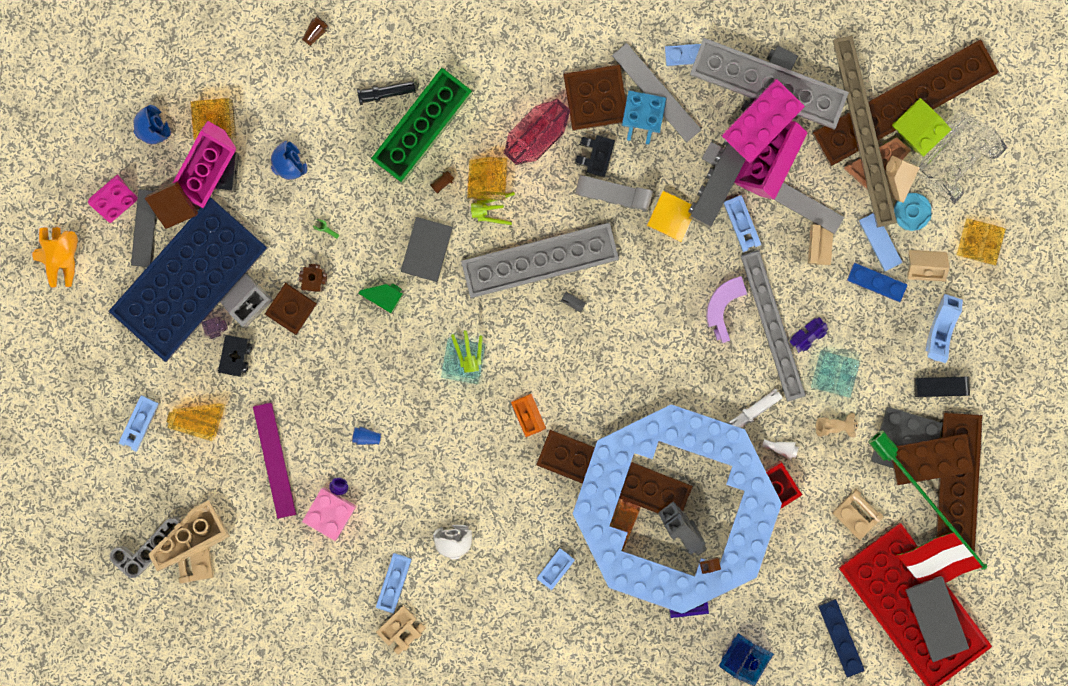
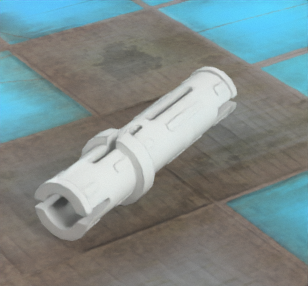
(755, 410)

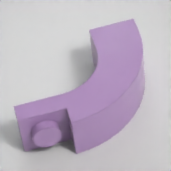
(720, 298)

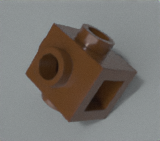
(315, 285)

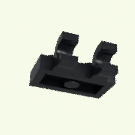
(600, 155)

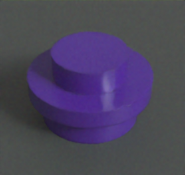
(338, 486)

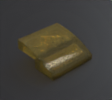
(981, 242)

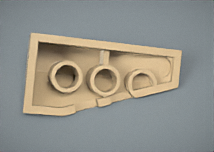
(192, 535)

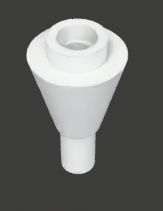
(785, 449)

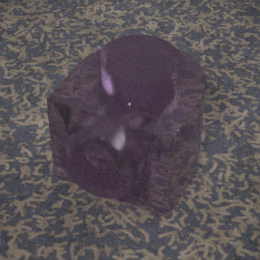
(214, 327)

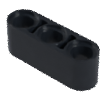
(942, 386)

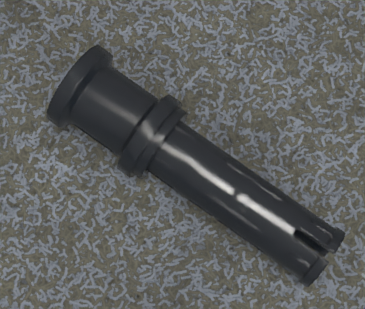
(377, 93)

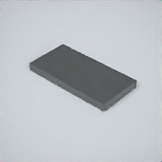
(937, 618)

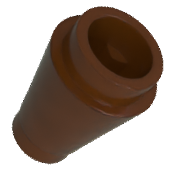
(315, 30)

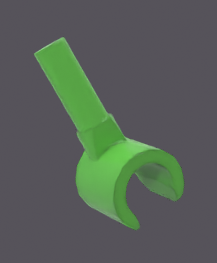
(326, 229)

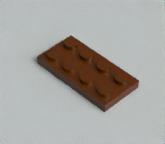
(933, 459)

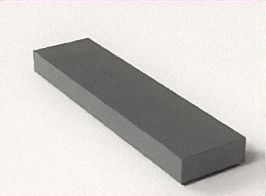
(143, 231)

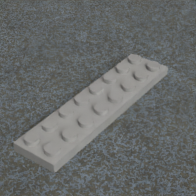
(752, 75)
(540, 260)

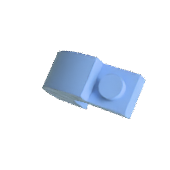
(942, 328)

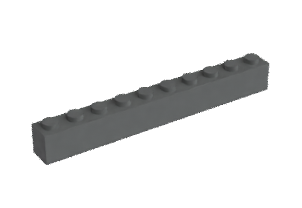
(729, 161)

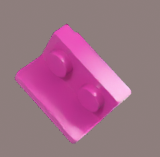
(112, 199)

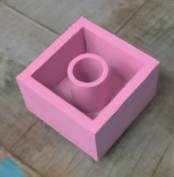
(329, 514)

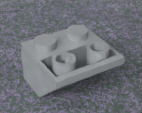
(246, 301)

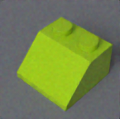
(921, 127)

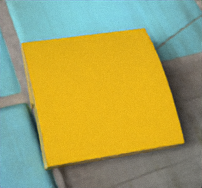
(671, 216)

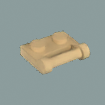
(853, 519)
(201, 567)

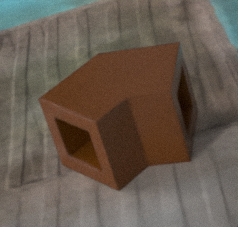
(710, 565)

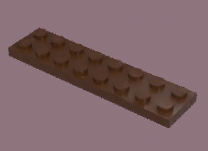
(641, 485)
(960, 492)

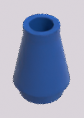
(363, 436)

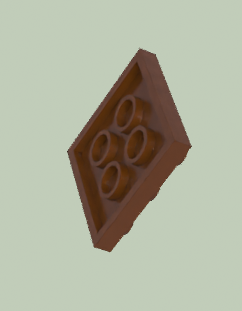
(595, 97)

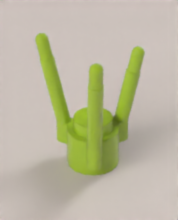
(481, 209)
(470, 362)

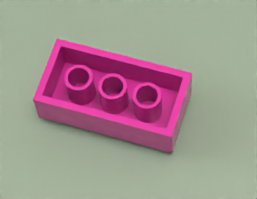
(762, 120)

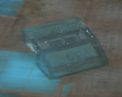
(451, 364)
(835, 374)

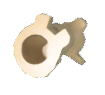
(835, 426)

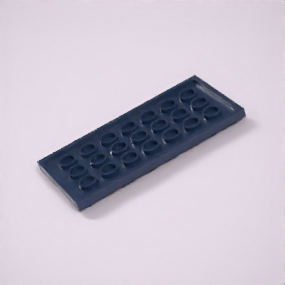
(188, 279)

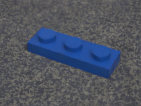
(877, 282)

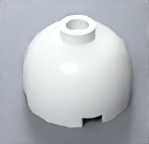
(453, 542)

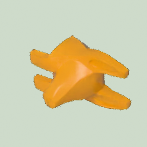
(57, 254)

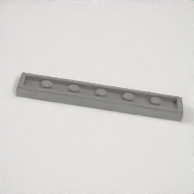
(651, 85)

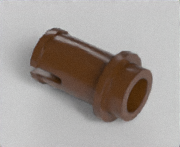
(442, 181)

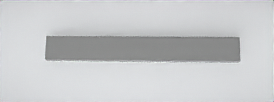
(793, 199)
(773, 326)

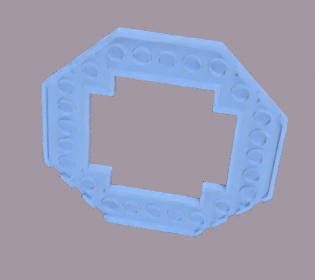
(653, 580)

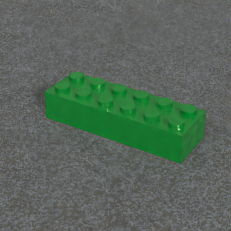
(422, 125)

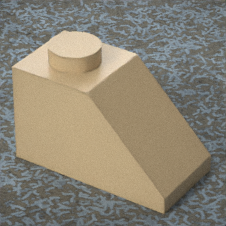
(900, 177)

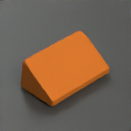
(528, 415)

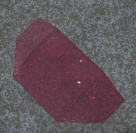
(536, 132)

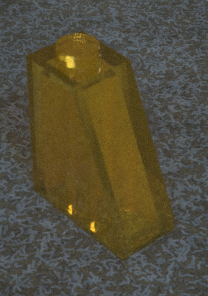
(197, 420)

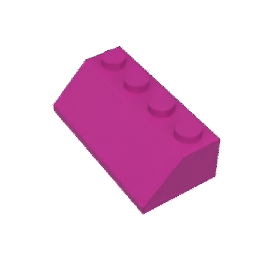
(205, 163)
(770, 167)

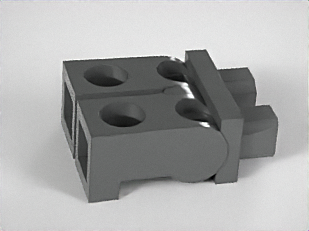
(680, 526)

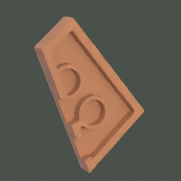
(893, 148)

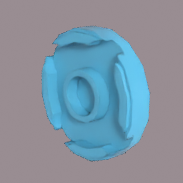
(913, 213)

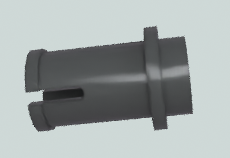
(573, 302)

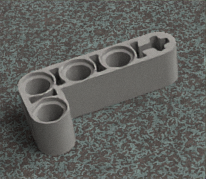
(614, 193)
(138, 558)

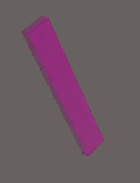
(274, 460)

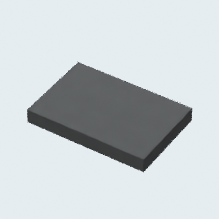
(426, 249)

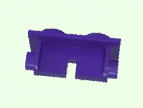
(815, 329)

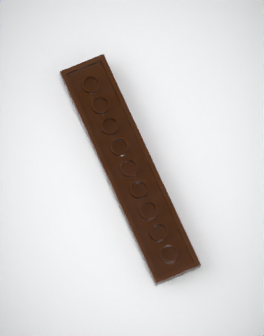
(933, 86)

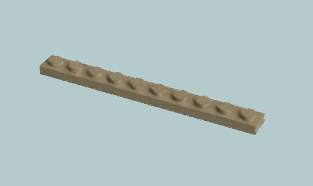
(864, 131)

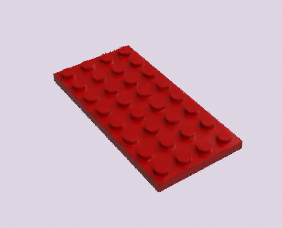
(881, 584)

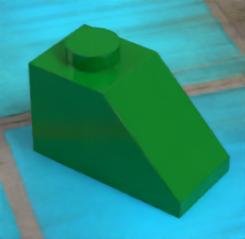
(383, 296)

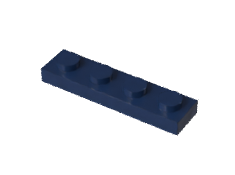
(841, 638)

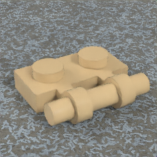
(396, 625)

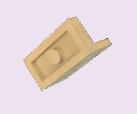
(820, 246)
(928, 265)

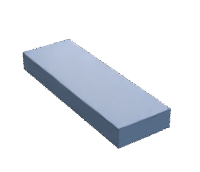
(880, 243)
(393, 583)

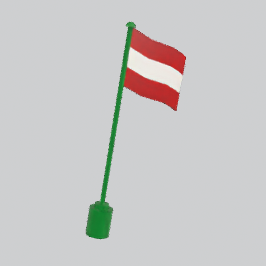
(941, 556)

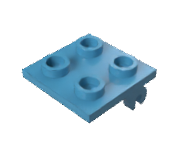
(643, 112)

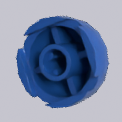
(149, 126)
(286, 161)

